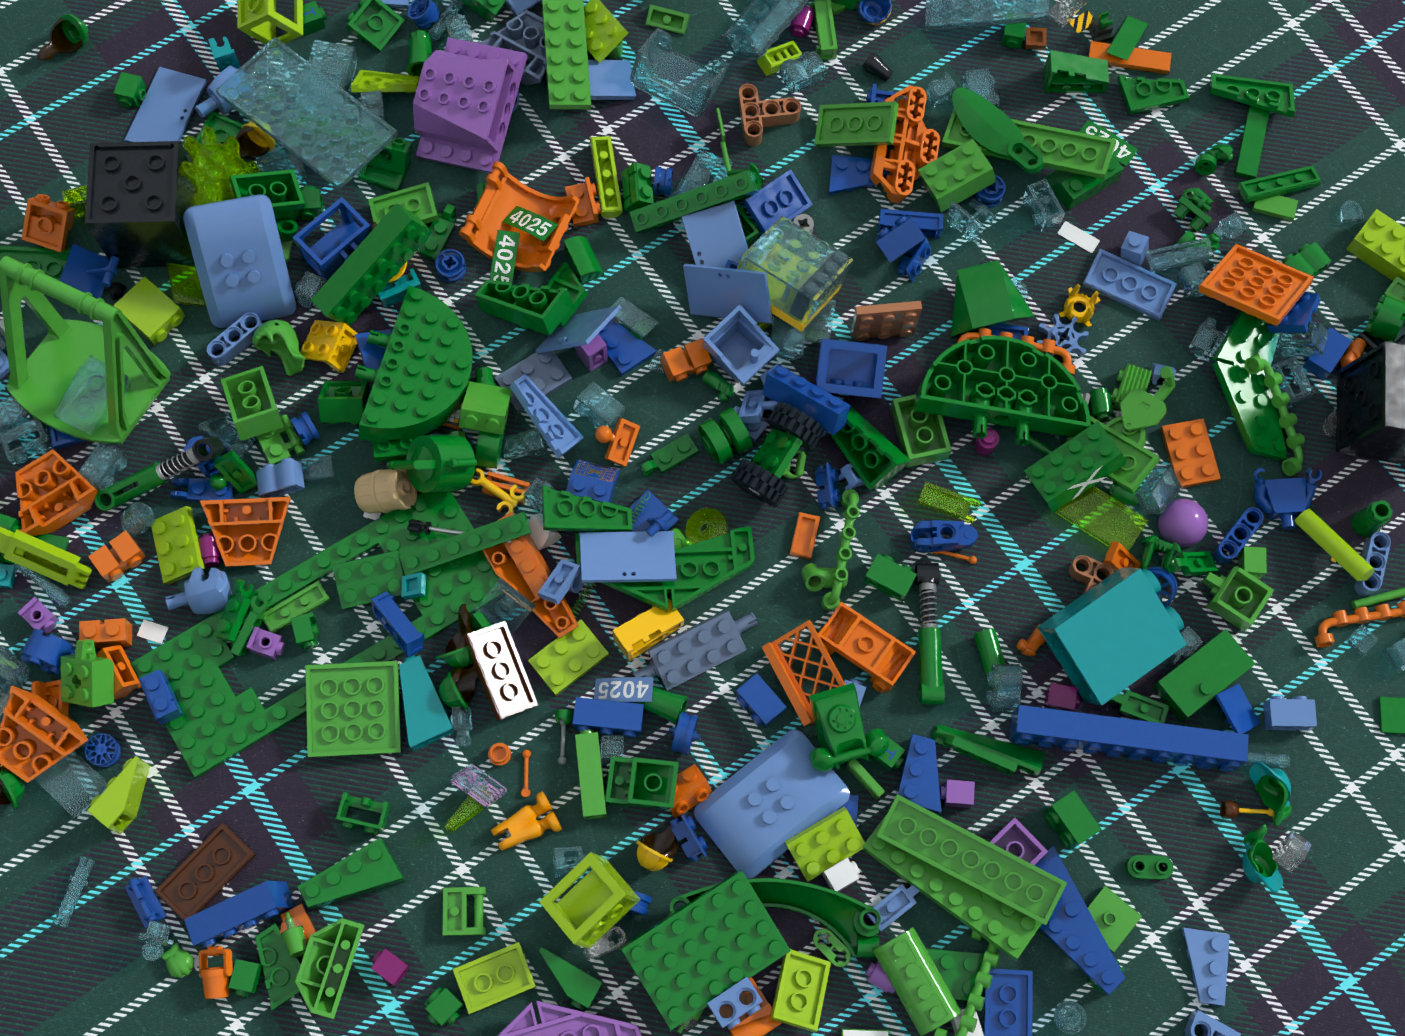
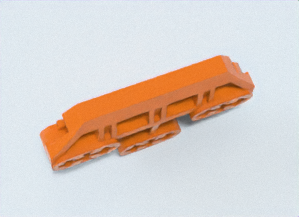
(909, 146)

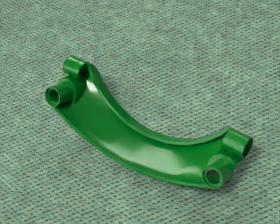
(828, 907)

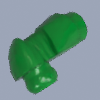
(716, 381)

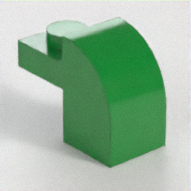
(489, 448)

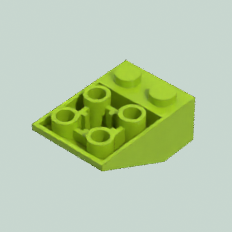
(122, 798)

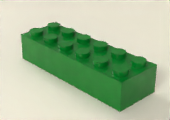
(372, 265)

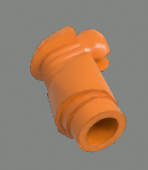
(1353, 351)
(1030, 646)

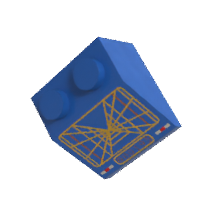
(593, 481)

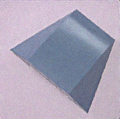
(524, 35)

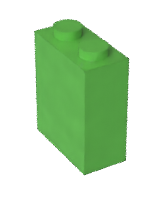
(485, 408)

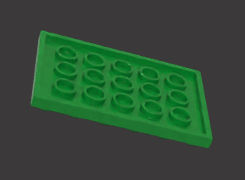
(705, 949)

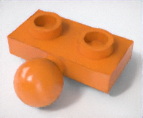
(620, 440)

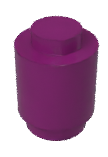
(802, 22)
(988, 444)
(209, 550)

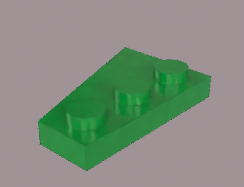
(1147, 94)
(278, 967)

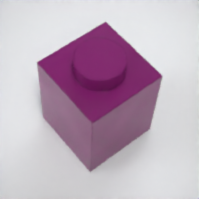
(1061, 697)
(389, 966)

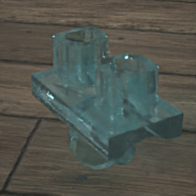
(155, 939)

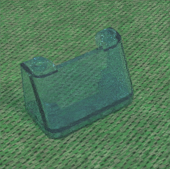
(674, 76)

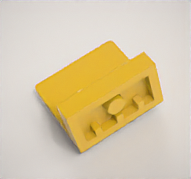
(330, 344)

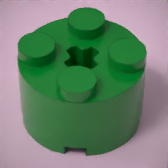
(1386, 319)

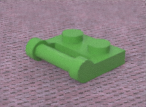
(456, 911)

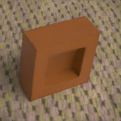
(1035, 38)

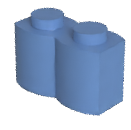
(280, 478)

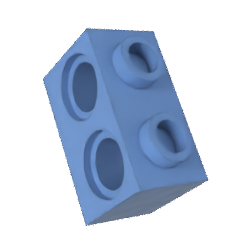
(731, 998)

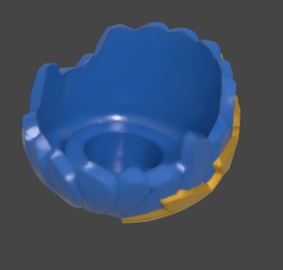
(874, 11)

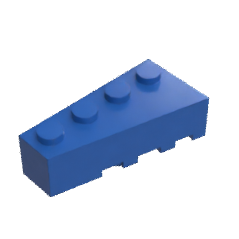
(239, 913)

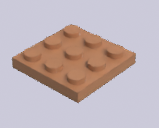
(885, 320)

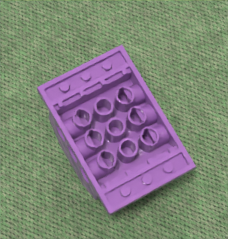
(466, 103)

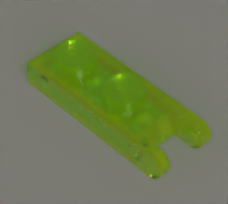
(947, 501)

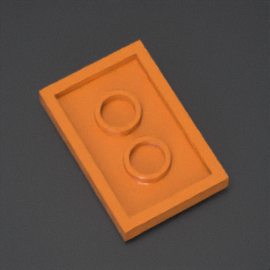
(1190, 453)

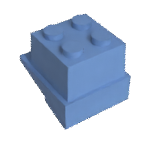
(739, 346)

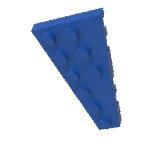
(1076, 932)

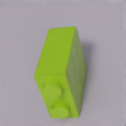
(150, 311)

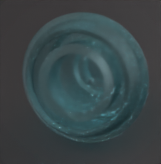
(1076, 1021)

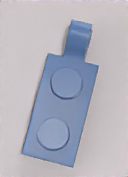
(894, 905)

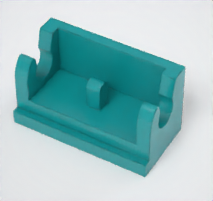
(224, 55)
(396, 290)

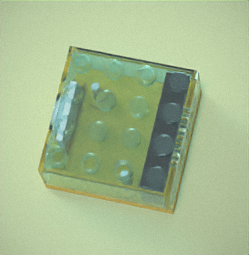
(799, 271)

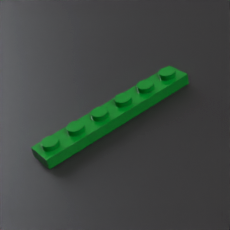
(465, 544)

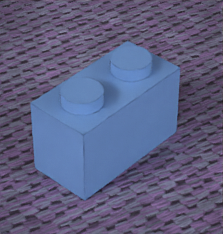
(1290, 714)

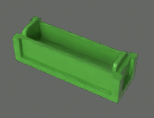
(825, 29)

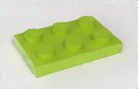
(602, 30)
(177, 545)
(568, 658)
(825, 843)
(494, 978)
(800, 990)

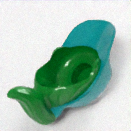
(1273, 789)
(1258, 861)

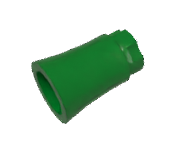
(419, 51)
(1371, 518)
(666, 705)

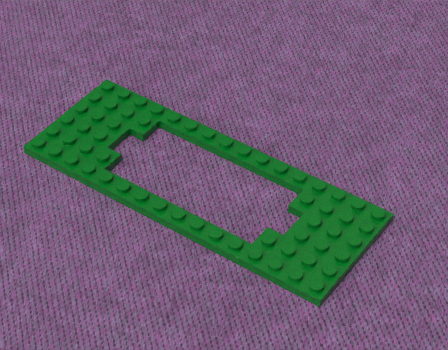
(222, 724)

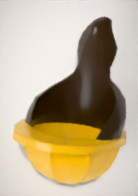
(254, 141)
(657, 849)

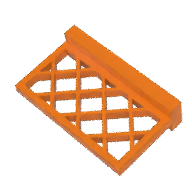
(788, 677)

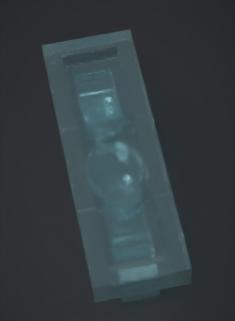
(1179, 255)

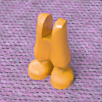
(524, 825)

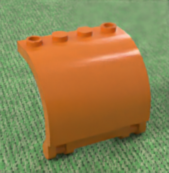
(497, 202)

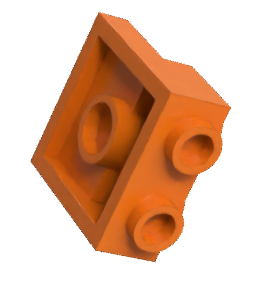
(47, 222)

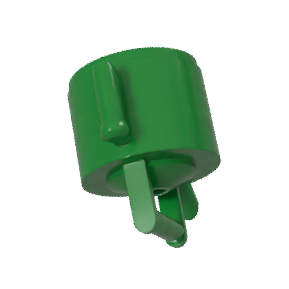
(438, 463)

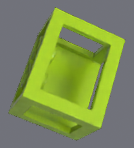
(260, 20)
(592, 903)

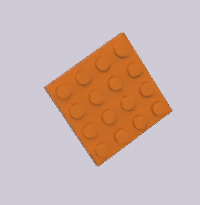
(1256, 284)

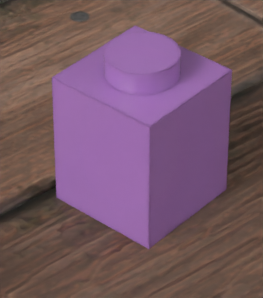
(957, 793)

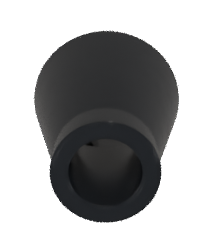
(877, 67)

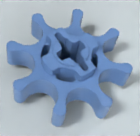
(1060, 330)

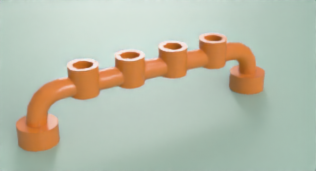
(1047, 346)
(1360, 616)

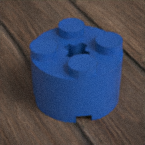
(46, 651)

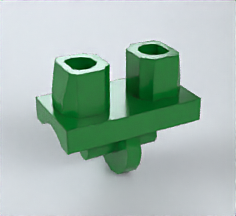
(1201, 218)

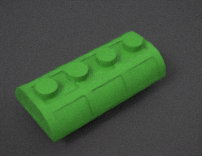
(917, 981)

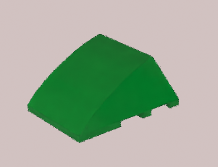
(986, 299)

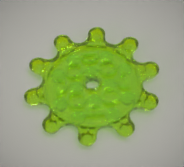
(212, 167)

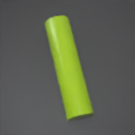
(606, 176)
(1334, 545)

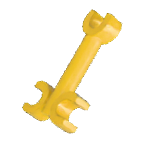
(509, 501)

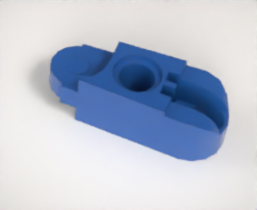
(960, 535)

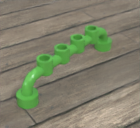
(1279, 400)
(849, 499)
(975, 1000)

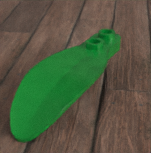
(994, 130)

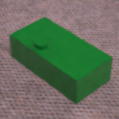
(1203, 675)

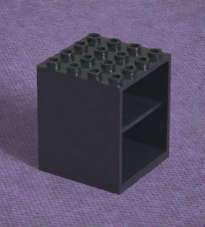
(139, 202)
(1373, 405)

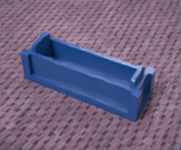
(929, 223)
(397, 624)

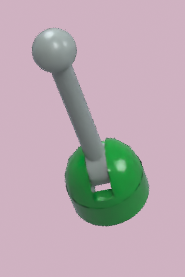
(563, 718)

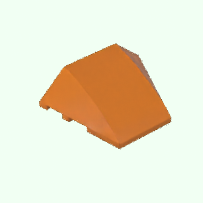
(51, 494)
(246, 528)
(35, 735)

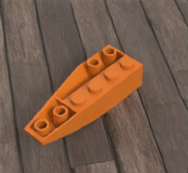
(527, 571)

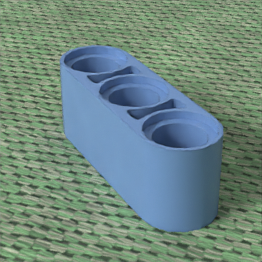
(229, 348)
(1379, 557)

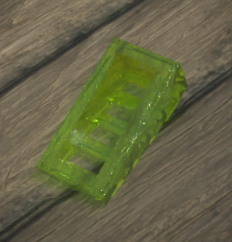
(464, 813)

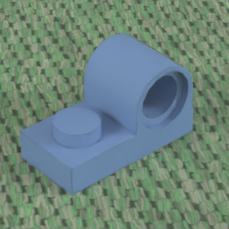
(563, 579)
(1209, 1025)

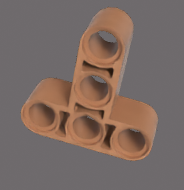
(762, 118)
(1089, 576)

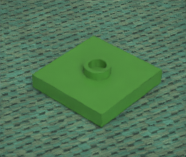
(1112, 917)

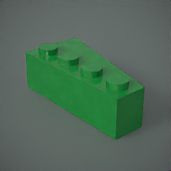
(525, 305)
(869, 451)
(353, 876)

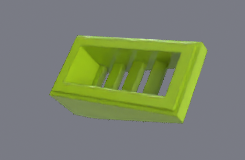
(770, 65)

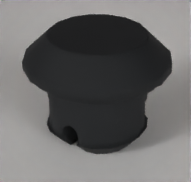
(116, 290)

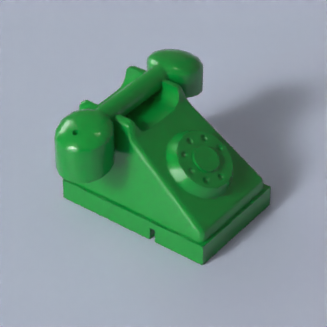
(282, 191)
(841, 730)

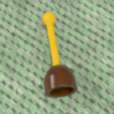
(1230, 810)

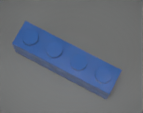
(816, 403)

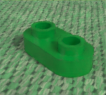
(1150, 867)

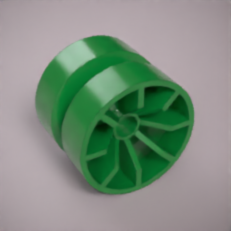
(720, 438)

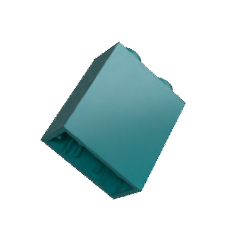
(1113, 634)

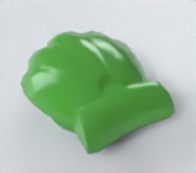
(178, 961)

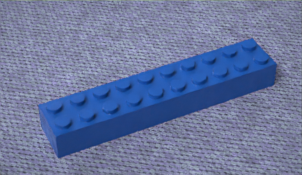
(1129, 738)

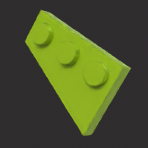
(386, 82)

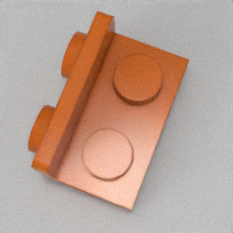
(587, 208)

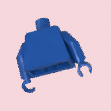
(1285, 497)

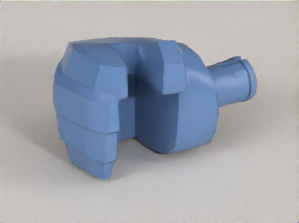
(216, 101)
(202, 595)

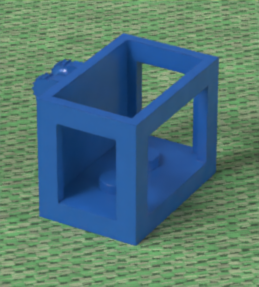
(337, 244)
(851, 367)

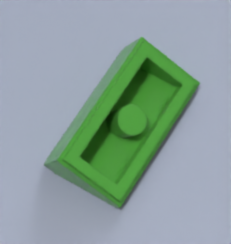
(667, 19)

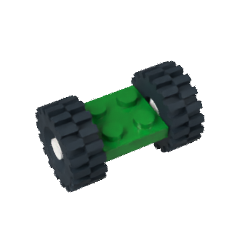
(790, 432)

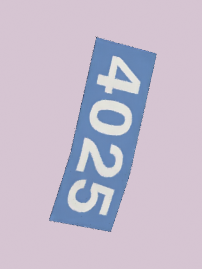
(624, 689)

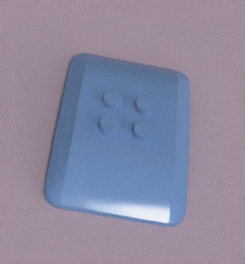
(239, 259)
(769, 804)

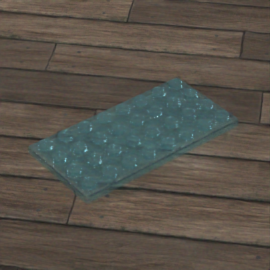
(307, 113)

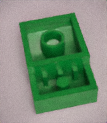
(641, 783)

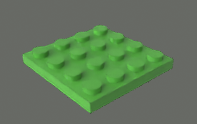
(353, 709)

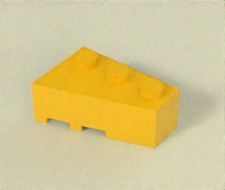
(646, 630)

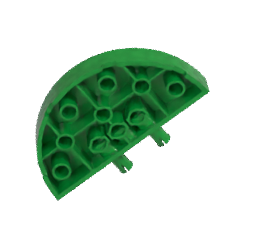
(421, 371)
(1004, 385)

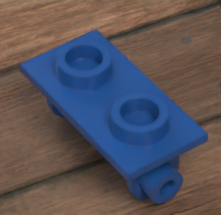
(913, 265)
(830, 495)
(695, 844)
(145, 900)

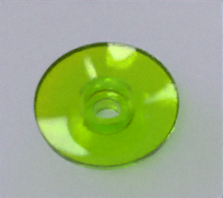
(715, 523)

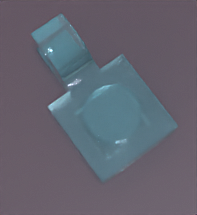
(1231, 226)

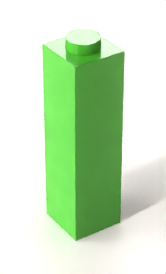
(590, 775)

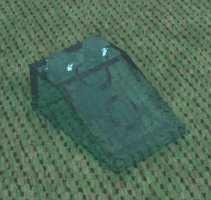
(86, 397)

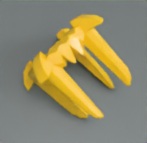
(1075, 297)

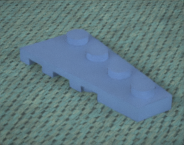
(550, 422)

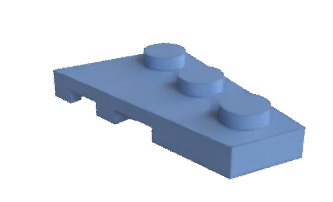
(1209, 964)

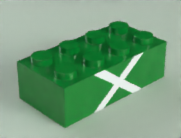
(1075, 466)

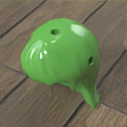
(281, 339)

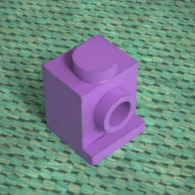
(34, 609)
(270, 651)

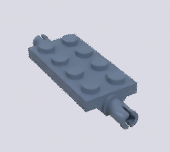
(697, 649)

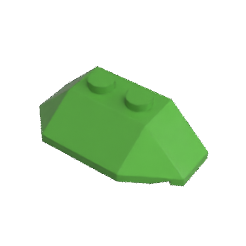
(328, 965)

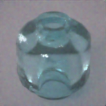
(137, 518)

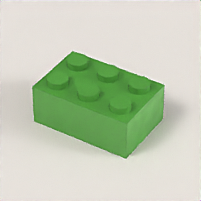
(957, 175)
(251, 403)
(919, 433)

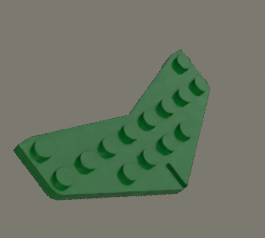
(1247, 392)
(698, 569)

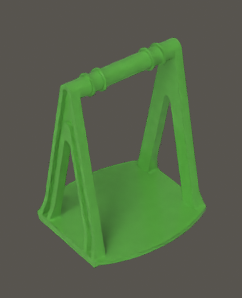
(46, 375)

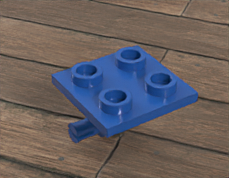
(88, 271)
(654, 517)

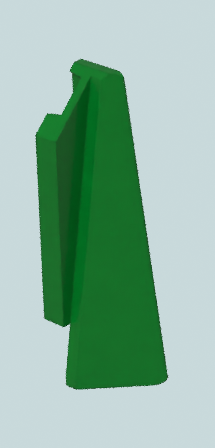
(989, 751)

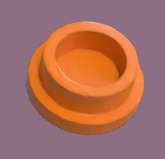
(499, 754)

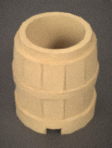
(384, 491)

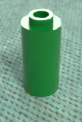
(988, 649)

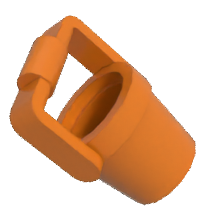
(215, 979)

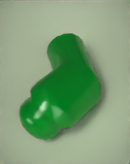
(1191, 192)

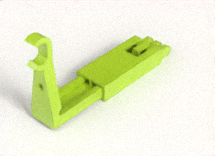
(40, 556)

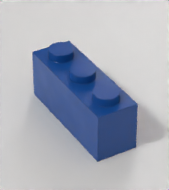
(608, 717)

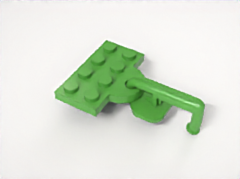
(1138, 412)

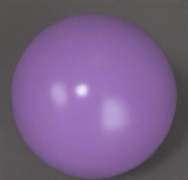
(1183, 523)

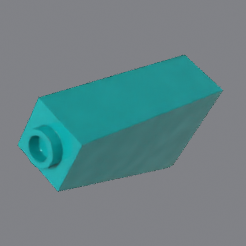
(422, 706)

